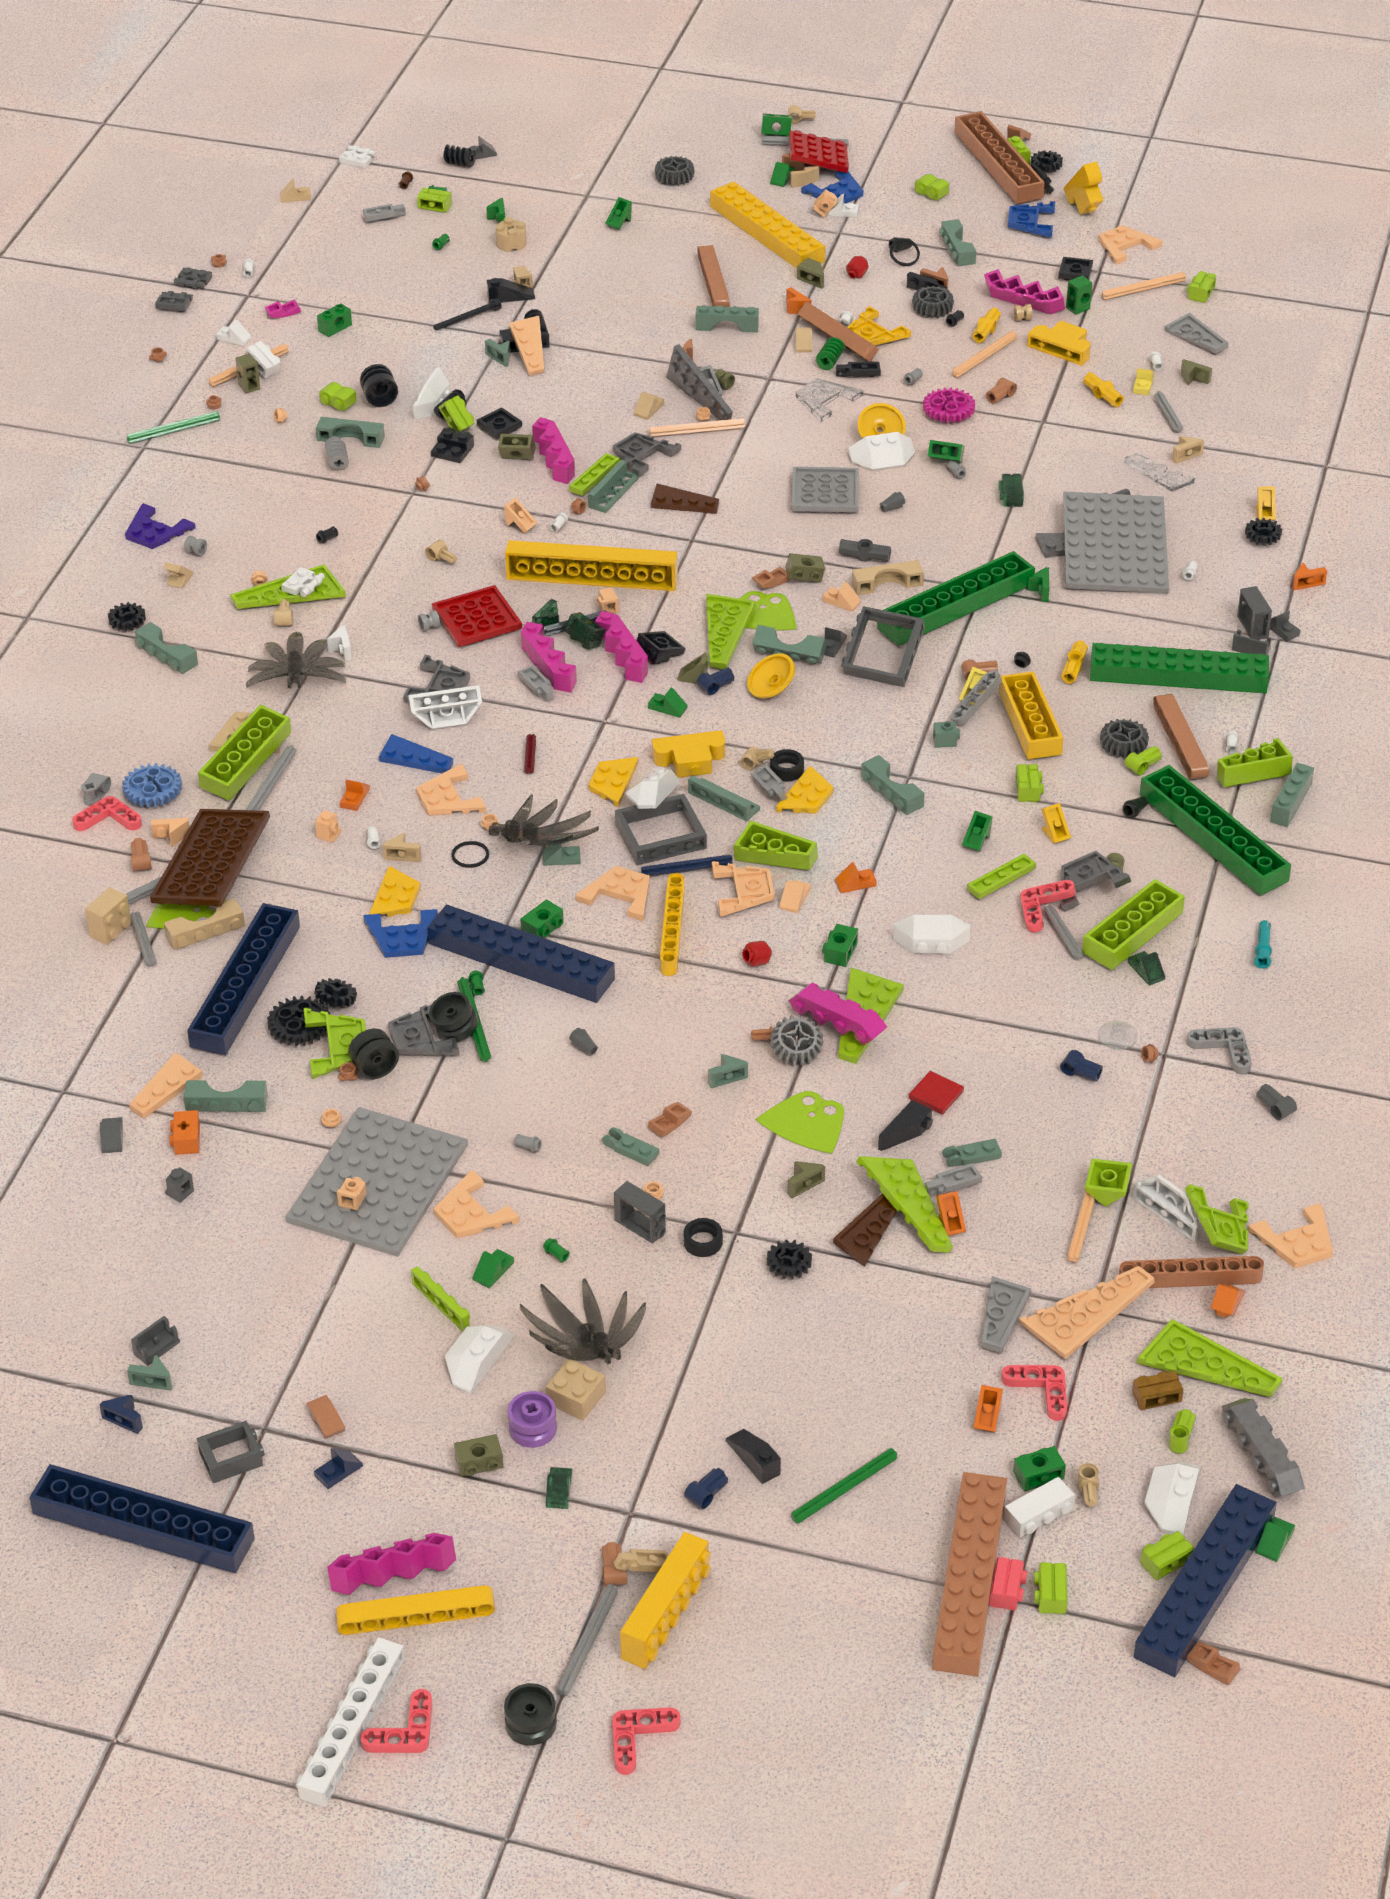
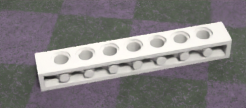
(359, 1707)

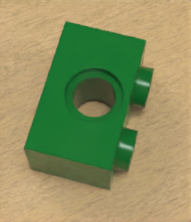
(769, 119)
(1079, 295)
(334, 320)
(946, 451)
(543, 919)
(840, 945)
(1039, 1468)

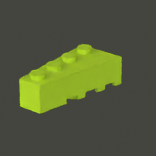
(1255, 764)
(774, 847)

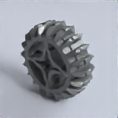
(674, 170)
(932, 301)
(1124, 737)

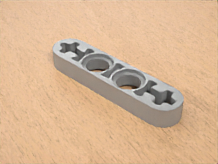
(962, 712)

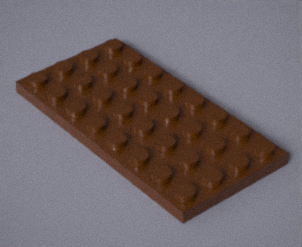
(210, 857)

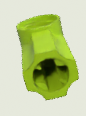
(1140, 762)
(1181, 1431)

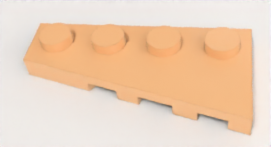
(529, 343)

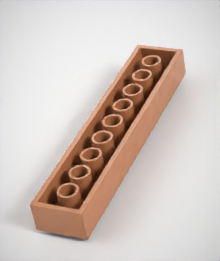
(999, 157)
(970, 1574)

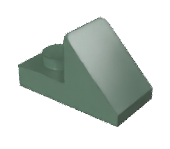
(498, 352)
(561, 855)
(730, 1071)
(153, 1377)

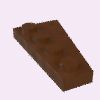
(682, 500)
(866, 1230)

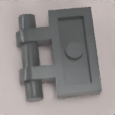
(193, 278)
(173, 301)

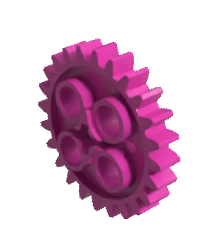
(949, 405)

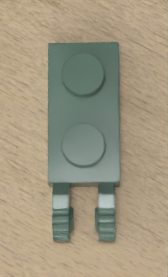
(630, 1146)
(972, 1153)

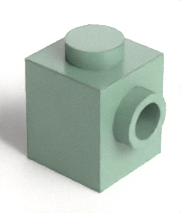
(945, 734)

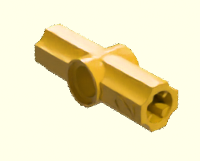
(986, 325)
(1103, 389)
(1074, 662)

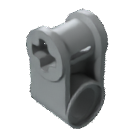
(95, 788)

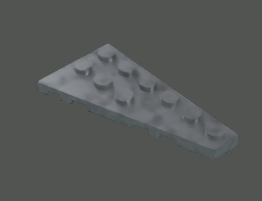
(691, 380)

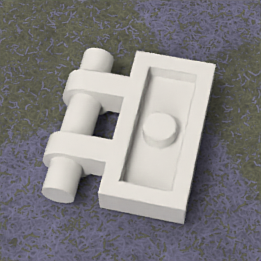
(353, 157)
(302, 582)

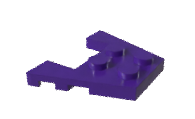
(153, 533)

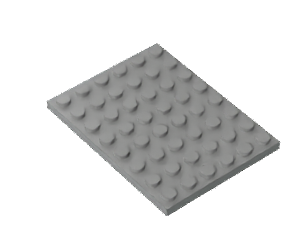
(1115, 542)
(402, 1175)

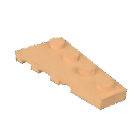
(165, 1085)

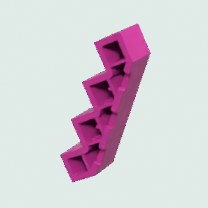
(1014, 292)
(555, 449)
(624, 645)
(549, 660)
(843, 1014)
(380, 1565)

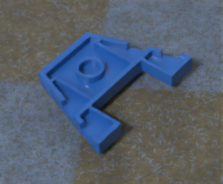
(847, 185)
(1026, 218)
(403, 939)

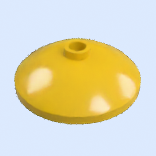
(881, 417)
(771, 676)

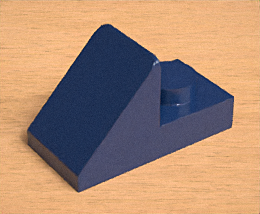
(122, 1413)
(338, 1468)

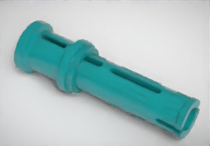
(1263, 949)

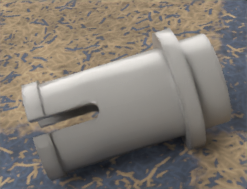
(910, 378)
(959, 471)
(533, 1144)

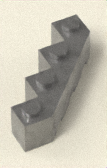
(1267, 1452)

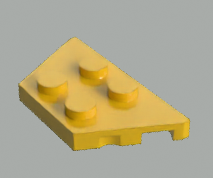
(612, 778)
(807, 793)
(396, 894)

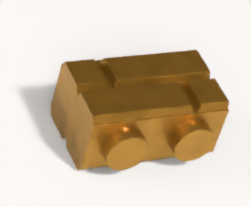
(1157, 1390)

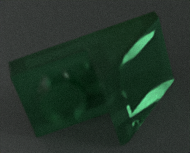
(547, 614)
(1147, 966)
(558, 1487)

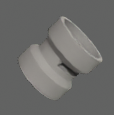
(195, 545)
(429, 620)

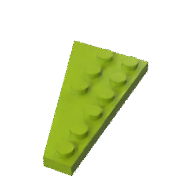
(272, 594)
(874, 994)
(906, 1192)

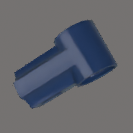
(713, 682)
(1076, 1064)
(702, 1492)

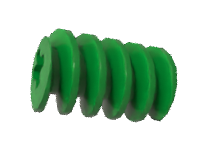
(830, 353)

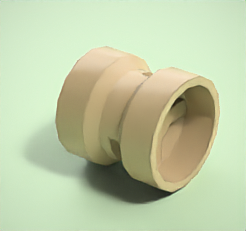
(1023, 312)

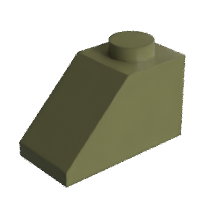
(811, 273)

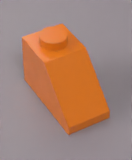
(1227, 1299)

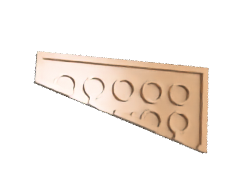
(1086, 1312)

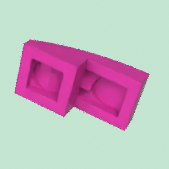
(277, 310)

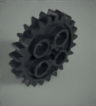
(288, 1021)

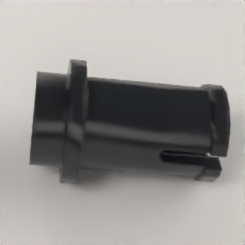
(952, 319)
(323, 536)

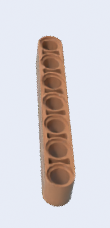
(713, 276)
(835, 329)
(1181, 736)
(1200, 1271)

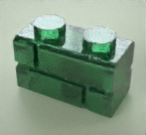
(1011, 490)
(584, 630)

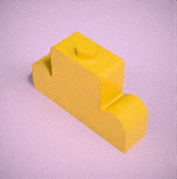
(1084, 188)
(1061, 341)
(690, 752)

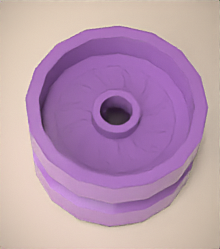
(532, 1419)

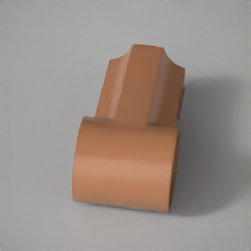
(1002, 388)
(984, 666)
(140, 855)
(610, 1573)

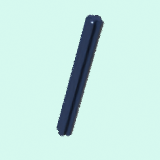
(687, 865)

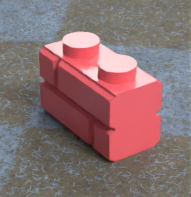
(1007, 1582)

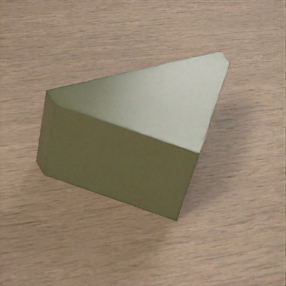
(694, 669)

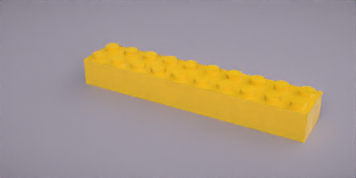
(766, 224)
(591, 565)

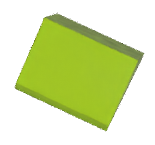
(1108, 1180)

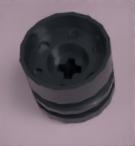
(378, 385)

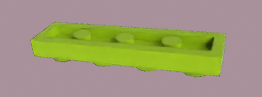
(594, 474)
(1001, 876)
(437, 1295)

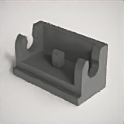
(1249, 645)
(155, 1340)

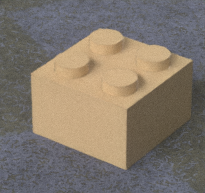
(108, 915)
(576, 1389)

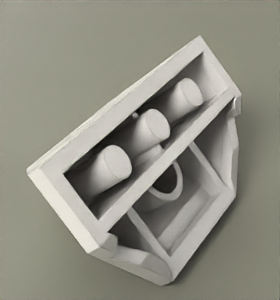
(432, 394)
(882, 451)
(446, 707)
(653, 788)
(931, 933)
(1168, 1204)
(475, 1354)
(1172, 1495)

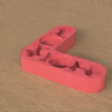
(107, 807)
(1035, 900)
(1049, 1382)
(629, 1730)
(412, 1732)

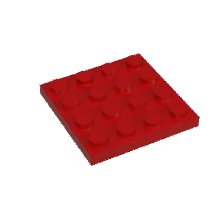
(818, 151)
(477, 616)

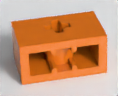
(185, 1132)

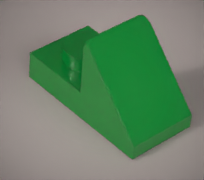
(781, 174)
(496, 210)
(620, 213)
(1040, 583)
(669, 704)
(977, 831)
(492, 1267)
(1275, 1538)

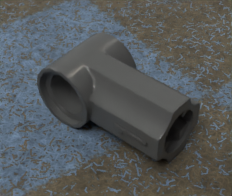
(1279, 1105)

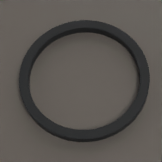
(904, 240)
(470, 843)

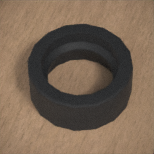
(787, 756)
(706, 1248)

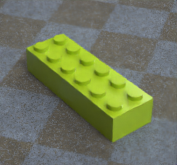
(244, 752)
(1133, 924)

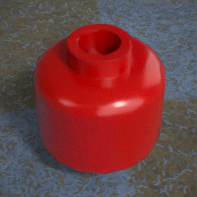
(857, 267)
(756, 953)

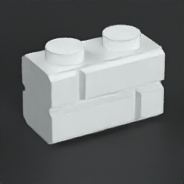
(267, 362)

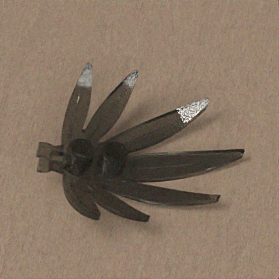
(295, 662)
(526, 832)
(588, 1339)

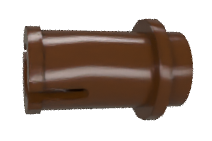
(407, 177)

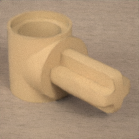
(801, 114)
(439, 551)
(283, 615)
(755, 756)
(1088, 1483)

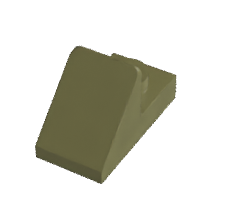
(1194, 371)
(805, 1177)

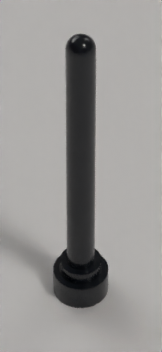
(494, 304)

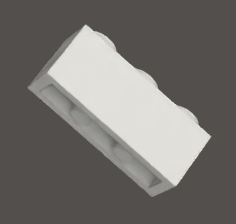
(1039, 1507)

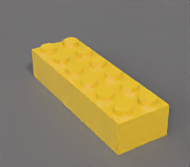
(1031, 715)
(665, 1600)

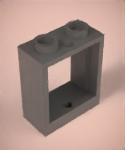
(1254, 613)
(631, 1196)
(234, 1465)

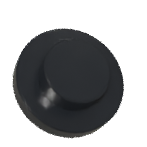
(1022, 659)

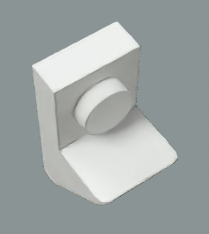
(844, 210)
(234, 334)
(339, 642)

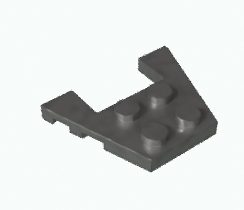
(638, 447)
(443, 678)
(1088, 871)
(414, 1037)

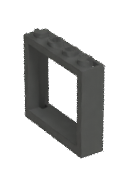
(890, 618)
(664, 848)

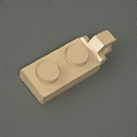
(641, 1560)

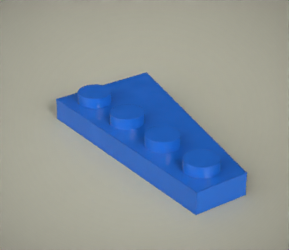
(412, 755)

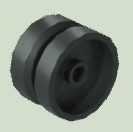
(453, 1016)
(373, 1053)
(530, 1714)

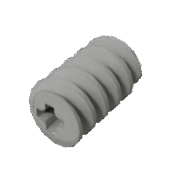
(336, 453)

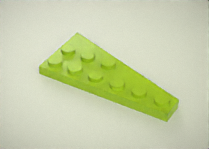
(726, 624)
(1201, 1358)

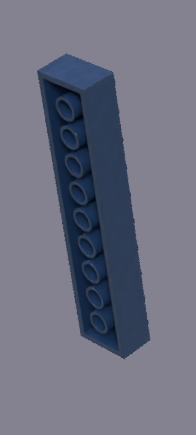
(521, 953)
(243, 979)
(142, 1518)
(1204, 1580)

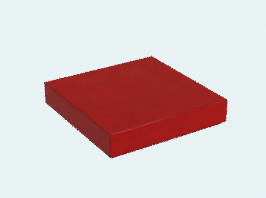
(936, 1092)

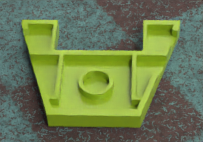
(340, 1033)
(1222, 1228)

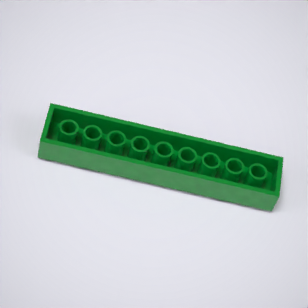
(961, 595)
(1179, 668)
(1215, 830)

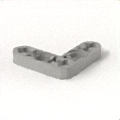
(1230, 1042)

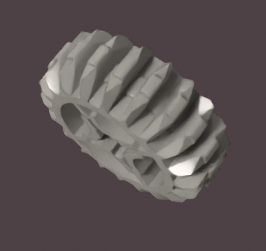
(783, 1039)

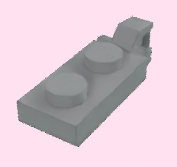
(383, 212)
(536, 682)
(770, 782)
(953, 1180)

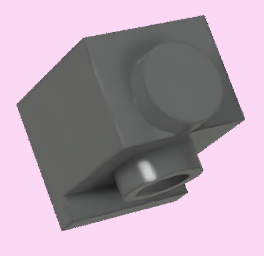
(176, 1180)

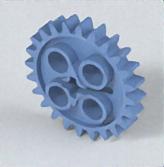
(152, 785)

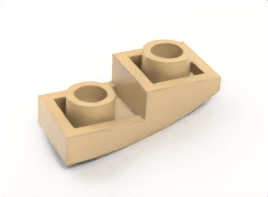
(805, 177)

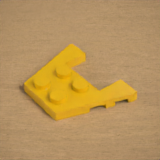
(874, 332)

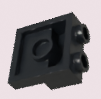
(453, 445)
(659, 646)

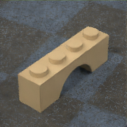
(905, 573)
(184, 932)

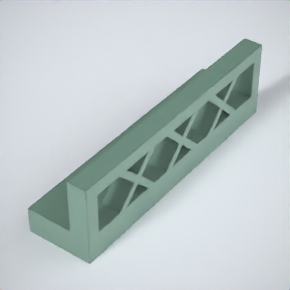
(607, 487)
(722, 798)

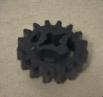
(1047, 161)
(1263, 531)
(126, 616)
(335, 993)
(787, 1259)

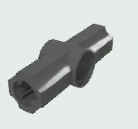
(865, 550)

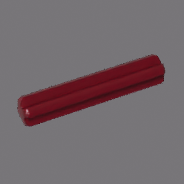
(530, 753)

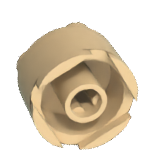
(511, 234)

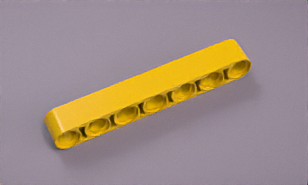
(672, 924)
(415, 1610)

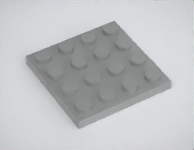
(825, 489)

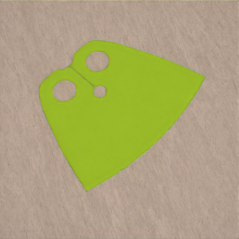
(774, 615)
(167, 912)
(793, 1123)

